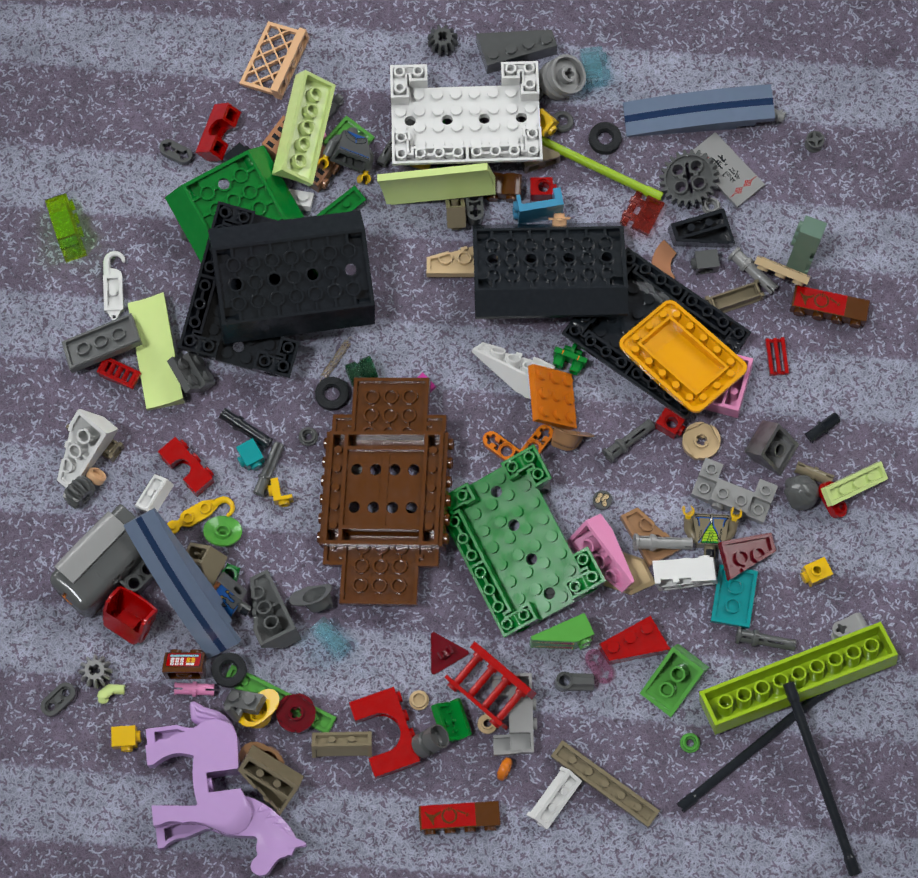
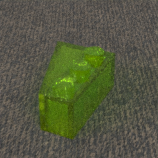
(65, 227)

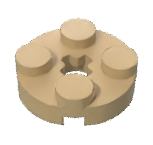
(699, 451)

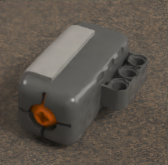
(100, 565)

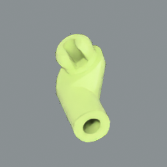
(104, 694)

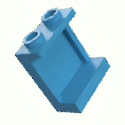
(538, 210)

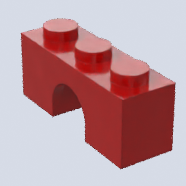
(221, 119)
(176, 453)

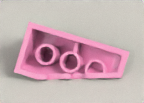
(605, 548)

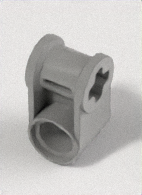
(848, 625)

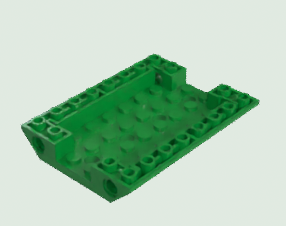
(249, 187)

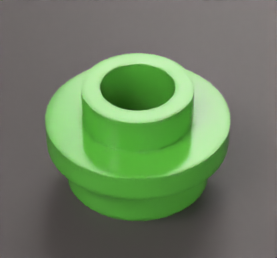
(689, 736)

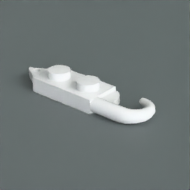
(113, 286)

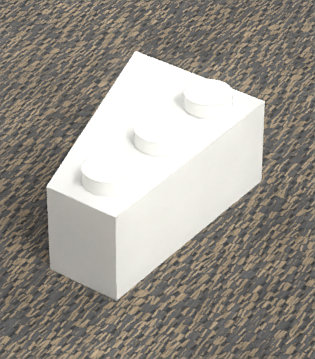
(684, 573)

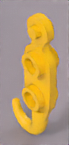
(199, 513)

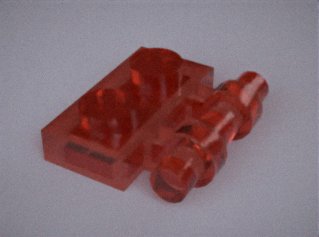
(647, 215)

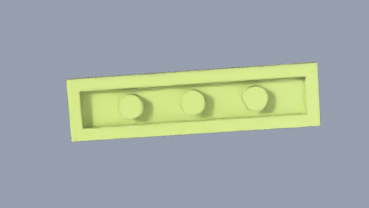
(854, 483)

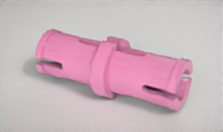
(194, 689)

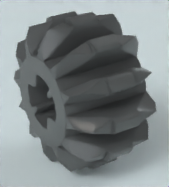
(442, 46)
(79, 492)

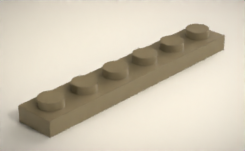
(605, 784)

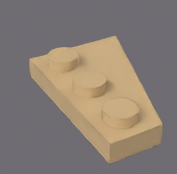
(452, 264)

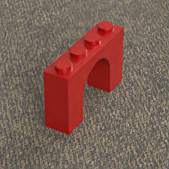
(387, 704)

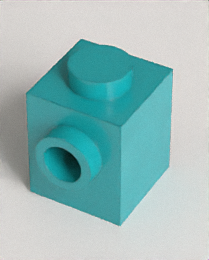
(250, 455)

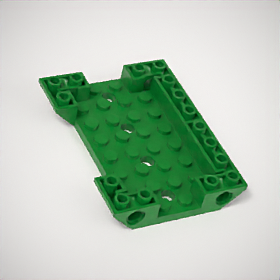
(500, 556)

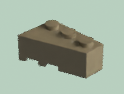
(270, 778)

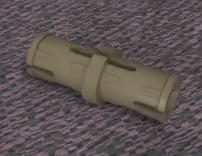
(814, 473)

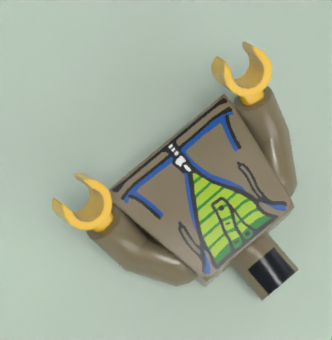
(710, 529)

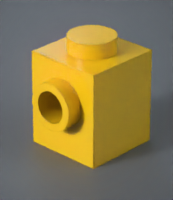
(816, 572)
(125, 738)

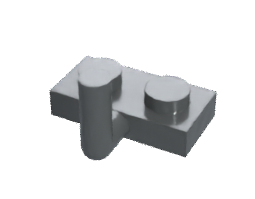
(243, 702)

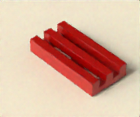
(775, 341)

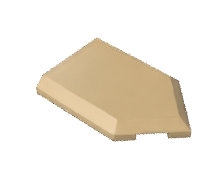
(640, 573)

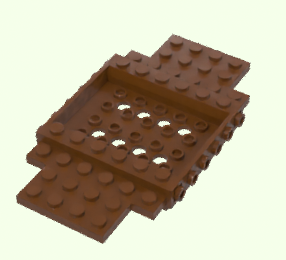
(382, 549)

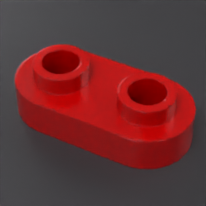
(837, 510)

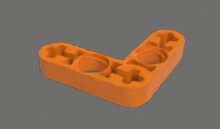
(491, 447)

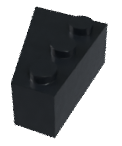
(703, 231)

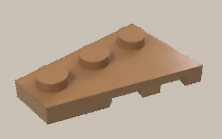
(638, 522)

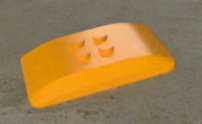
(682, 356)

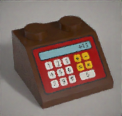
(184, 664)

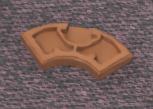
(663, 256)

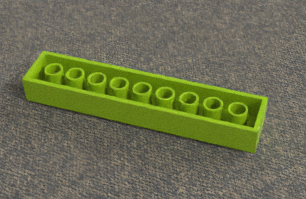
(811, 670)

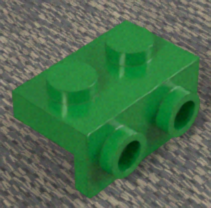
(453, 719)

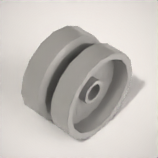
(562, 77)

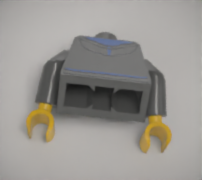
(350, 151)

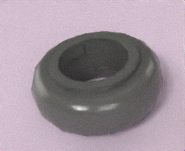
(564, 128)

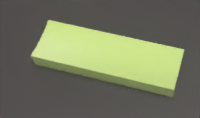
(304, 128)
(437, 184)
(157, 378)

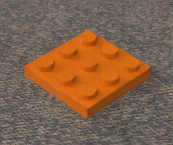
(552, 397)

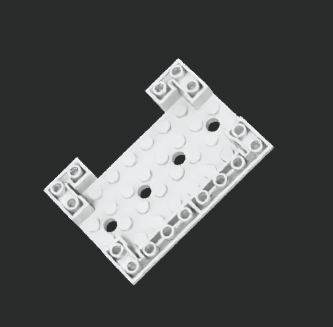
(466, 137)

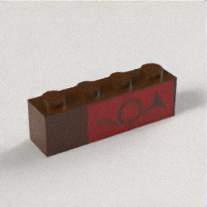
(829, 306)
(459, 817)

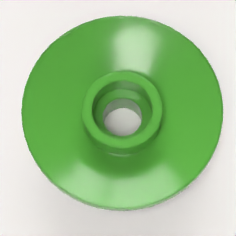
(223, 525)

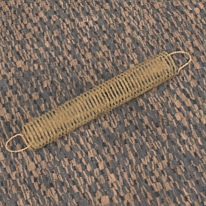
(335, 358)

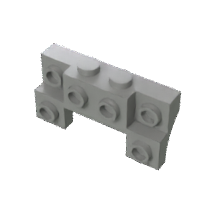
(727, 495)
(521, 721)

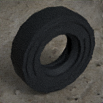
(603, 127)
(326, 383)
(233, 681)

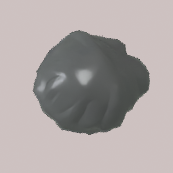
(801, 492)

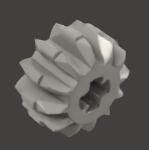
(97, 677)

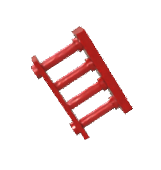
(507, 679)

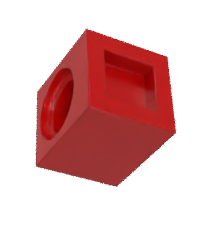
(538, 182)
(666, 416)

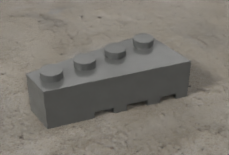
(514, 47)

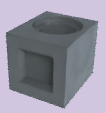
(705, 261)

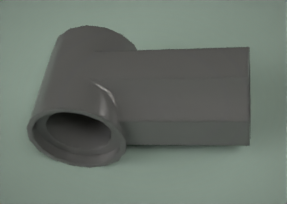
(577, 682)

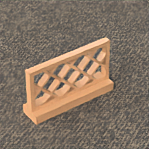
(289, 63)

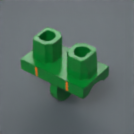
(569, 355)

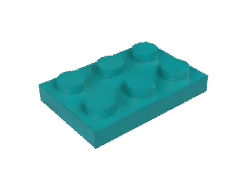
(734, 598)

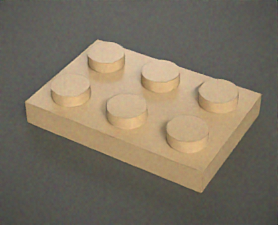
(782, 271)

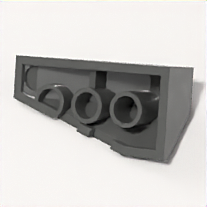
(270, 616)

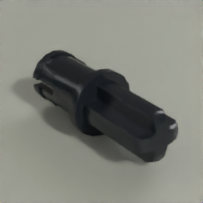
(822, 427)

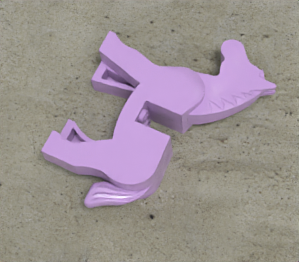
(227, 812)

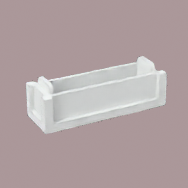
(555, 798)

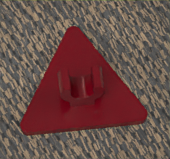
(444, 653)

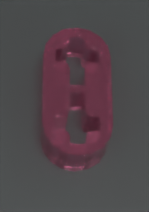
(602, 664)

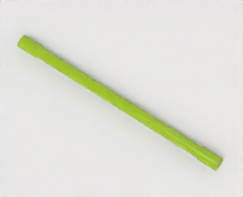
(599, 168)

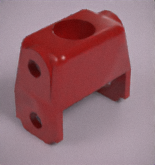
(128, 615)

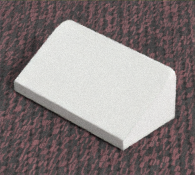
(154, 493)

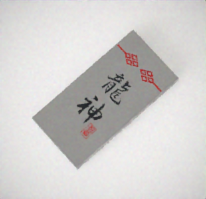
(736, 179)

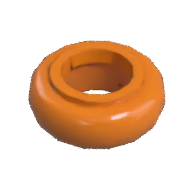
(504, 769)

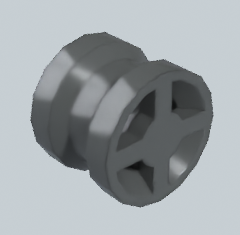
(817, 138)

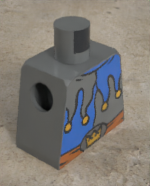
(232, 595)

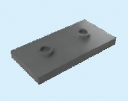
(101, 343)

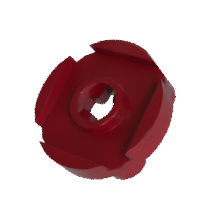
(294, 702)

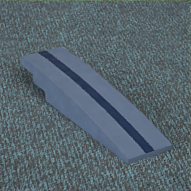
(699, 111)
(183, 583)

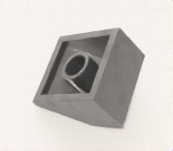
(771, 447)

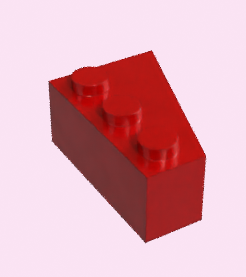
(635, 642)

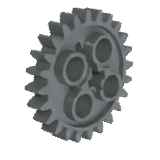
(706, 174)

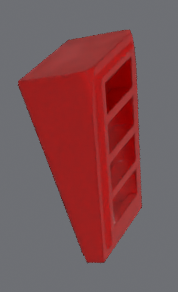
(108, 367)

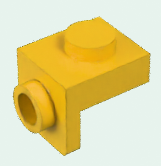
(547, 123)
(274, 490)

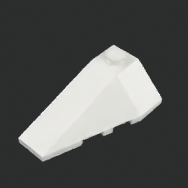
(509, 367)
(86, 442)

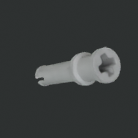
(746, 264)
(653, 542)

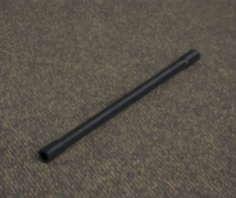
(794, 699)
(693, 797)

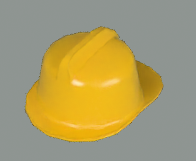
(264, 716)

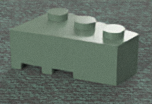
(805, 243)

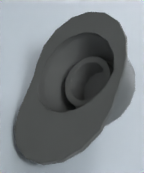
(313, 597)

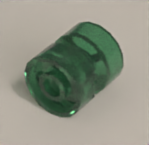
(363, 369)

